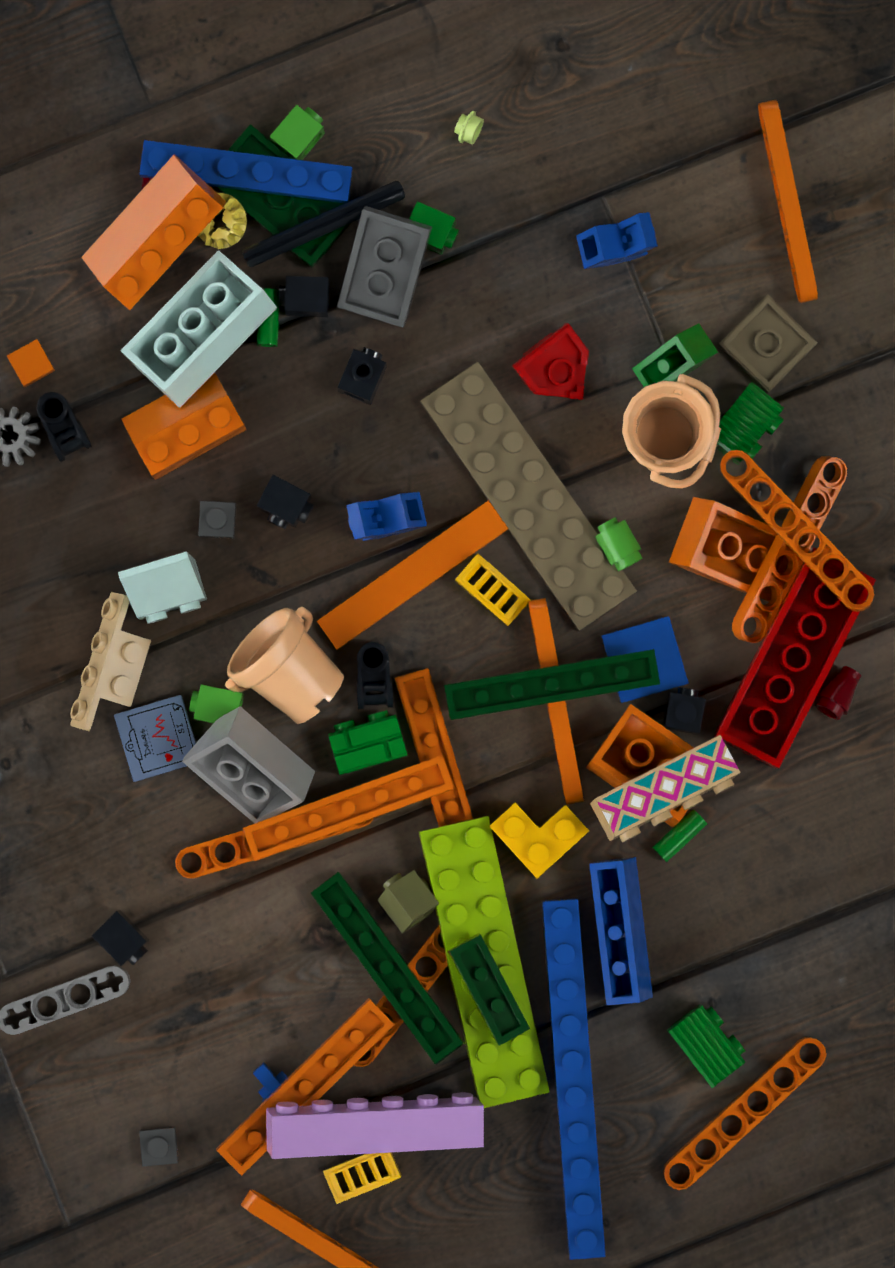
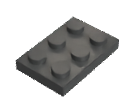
(384, 266)

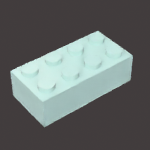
(199, 328)

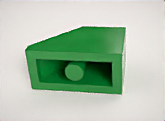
(676, 357)

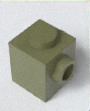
(407, 900)

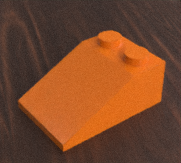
(724, 546)

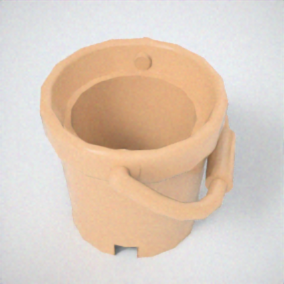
(673, 429)
(285, 665)

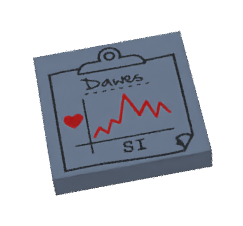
(155, 737)

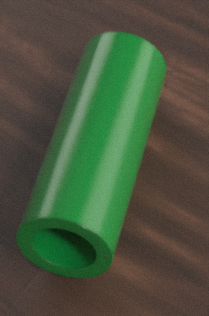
(268, 331)
(679, 835)

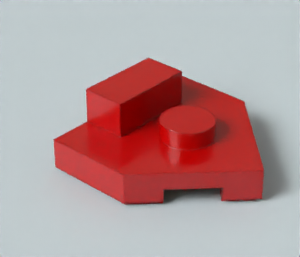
(555, 365)

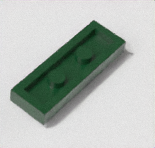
(488, 989)

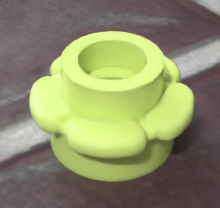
(469, 127)

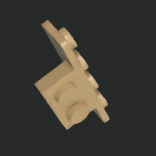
(113, 666)

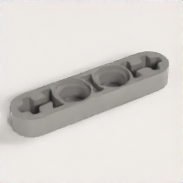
(65, 1003)

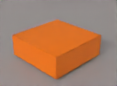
(30, 363)

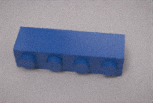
(621, 931)

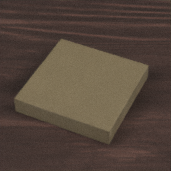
(767, 343)

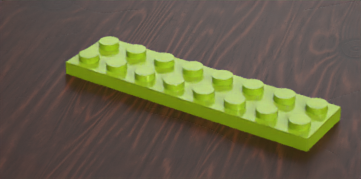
(472, 902)

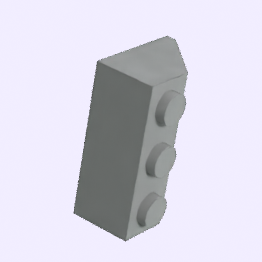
(250, 766)

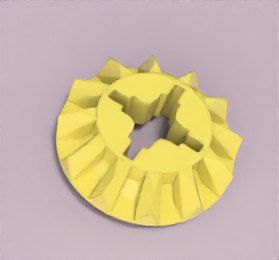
(236, 224)

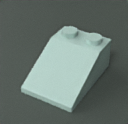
(163, 587)

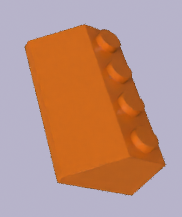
(152, 231)

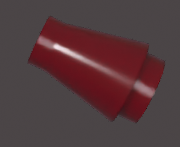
(838, 694)

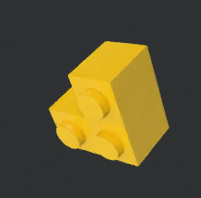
(538, 846)

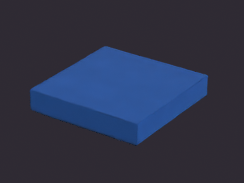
(649, 636)

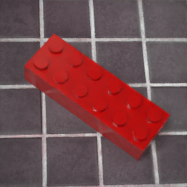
(790, 666)

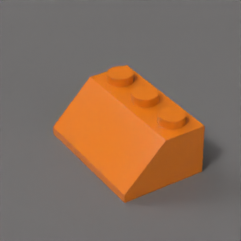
(175, 435)
(635, 748)

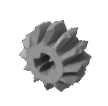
(20, 428)

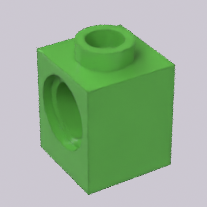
(298, 132)
(213, 703)

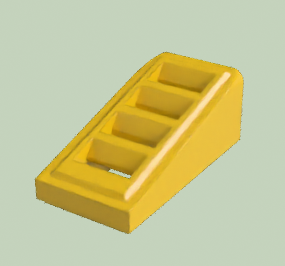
(477, 562)
(390, 1164)

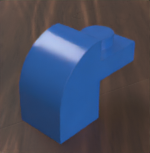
(617, 242)
(386, 516)

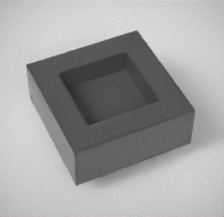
(217, 519)
(158, 1146)

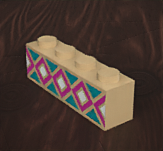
(666, 788)

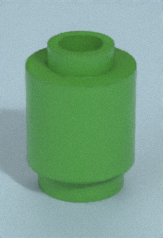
(618, 544)

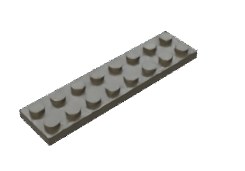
(527, 495)

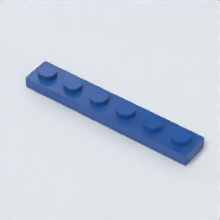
(253, 171)

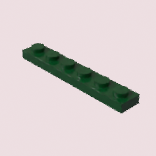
(552, 684)
(387, 968)

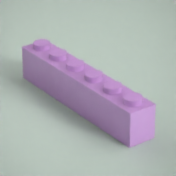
(374, 1126)

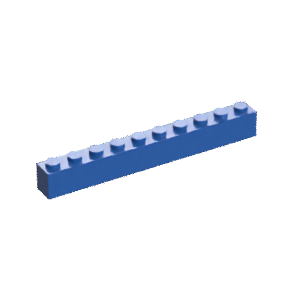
(573, 1079)

